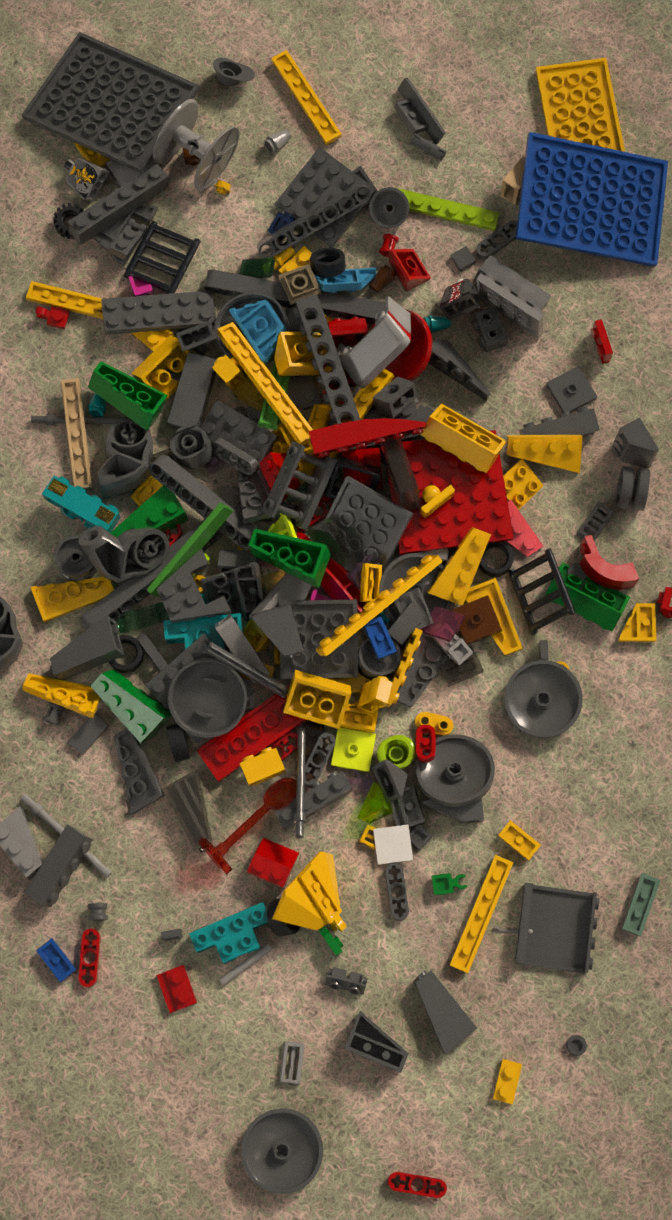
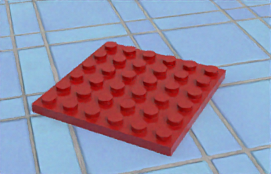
(476, 503)

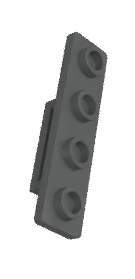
(416, 112)

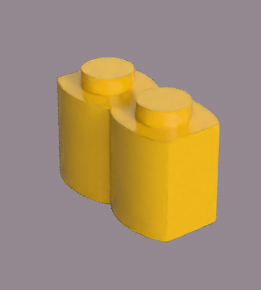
(375, 694)

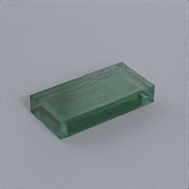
(258, 267)

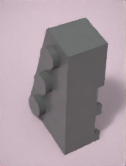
(374, 1044)

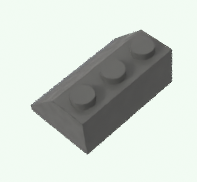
(635, 445)

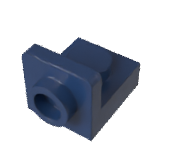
(279, 222)

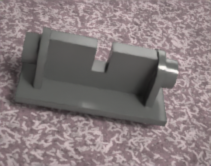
(354, 984)

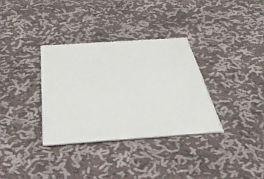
(393, 844)

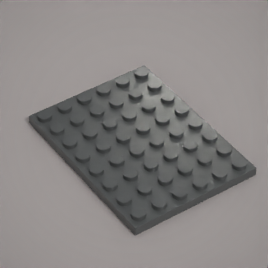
(108, 101)

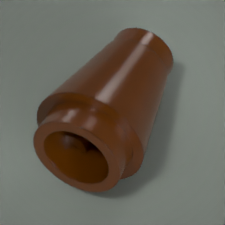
(383, 277)

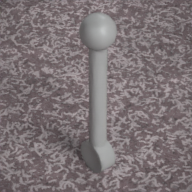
(496, 929)

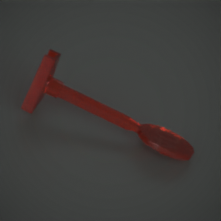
(276, 797)

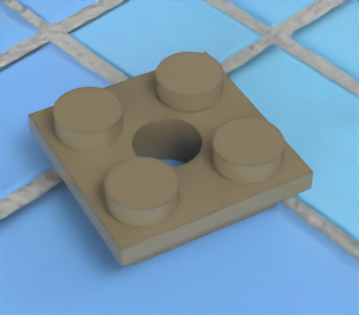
(294, 292)

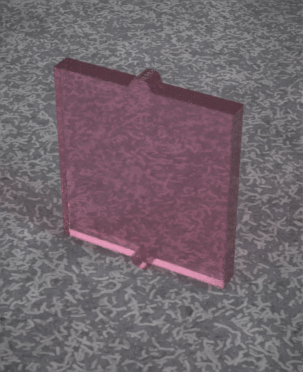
(445, 624)

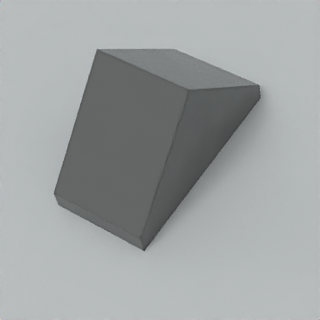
(390, 779)

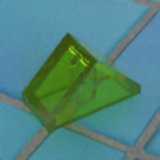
(375, 805)

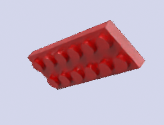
(249, 737)

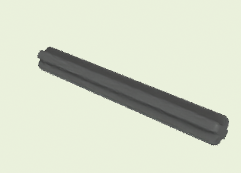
(247, 670)

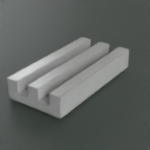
(294, 1045)

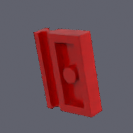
(602, 342)
(176, 989)

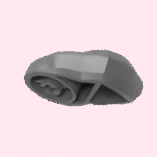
(128, 456)
(127, 555)
(9, 636)

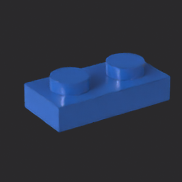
(379, 638)
(56, 960)

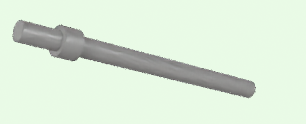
(38, 810)

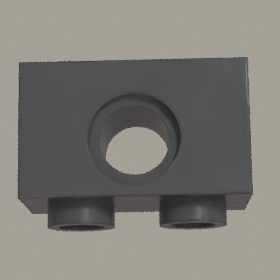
(395, 397)

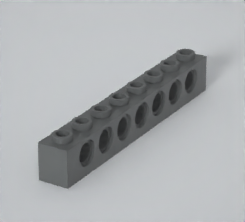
(312, 306)

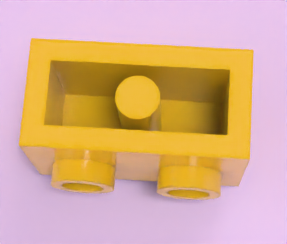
(229, 372)
(262, 767)

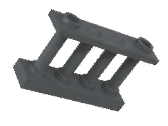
(313, 492)

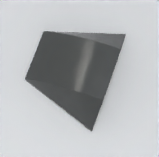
(241, 587)

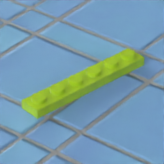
(451, 210)

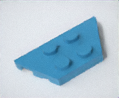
(349, 280)
(260, 327)

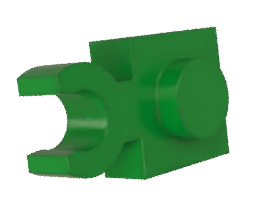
(444, 883)
(334, 943)

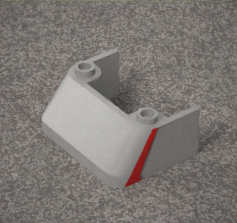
(379, 346)

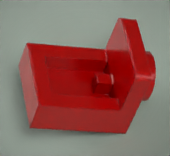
(664, 599)

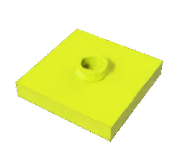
(353, 750)

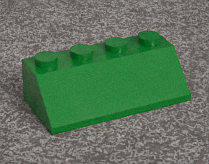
(591, 600)

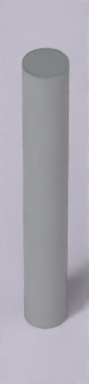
(245, 964)

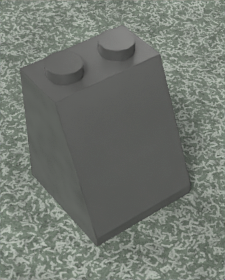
(280, 629)

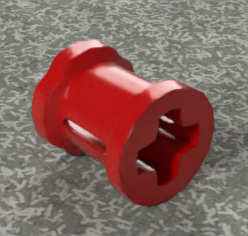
(389, 240)

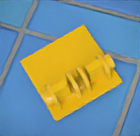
(521, 484)

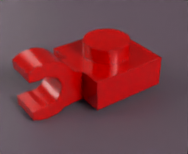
(55, 317)

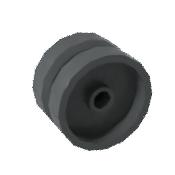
(378, 205)
(635, 488)
(73, 569)
(371, 667)

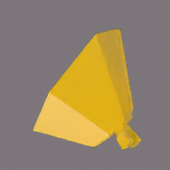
(312, 897)

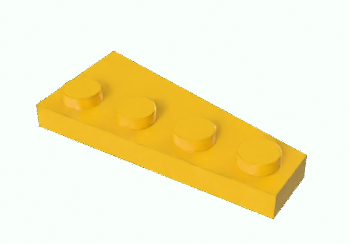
(551, 450)
(459, 573)
(507, 639)

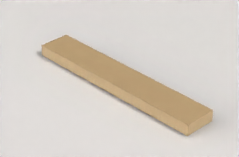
(76, 433)

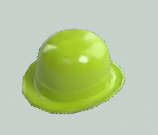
(398, 750)

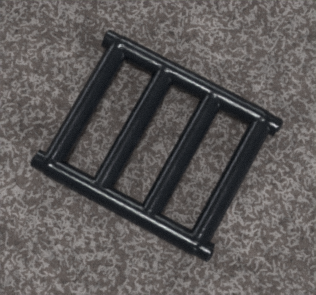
(178, 274)
(560, 592)

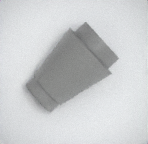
(276, 141)

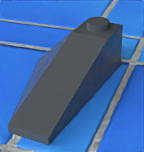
(449, 362)

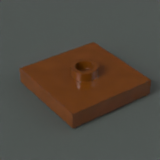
(479, 620)

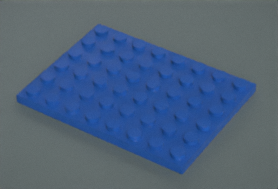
(591, 199)

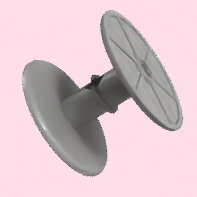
(178, 133)

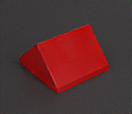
(408, 268)

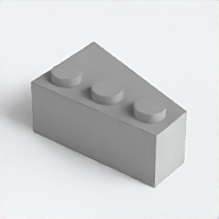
(19, 843)

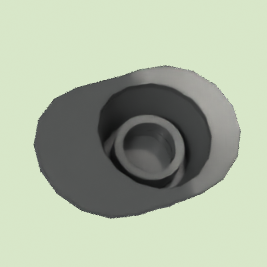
(231, 72)

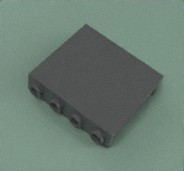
(560, 927)

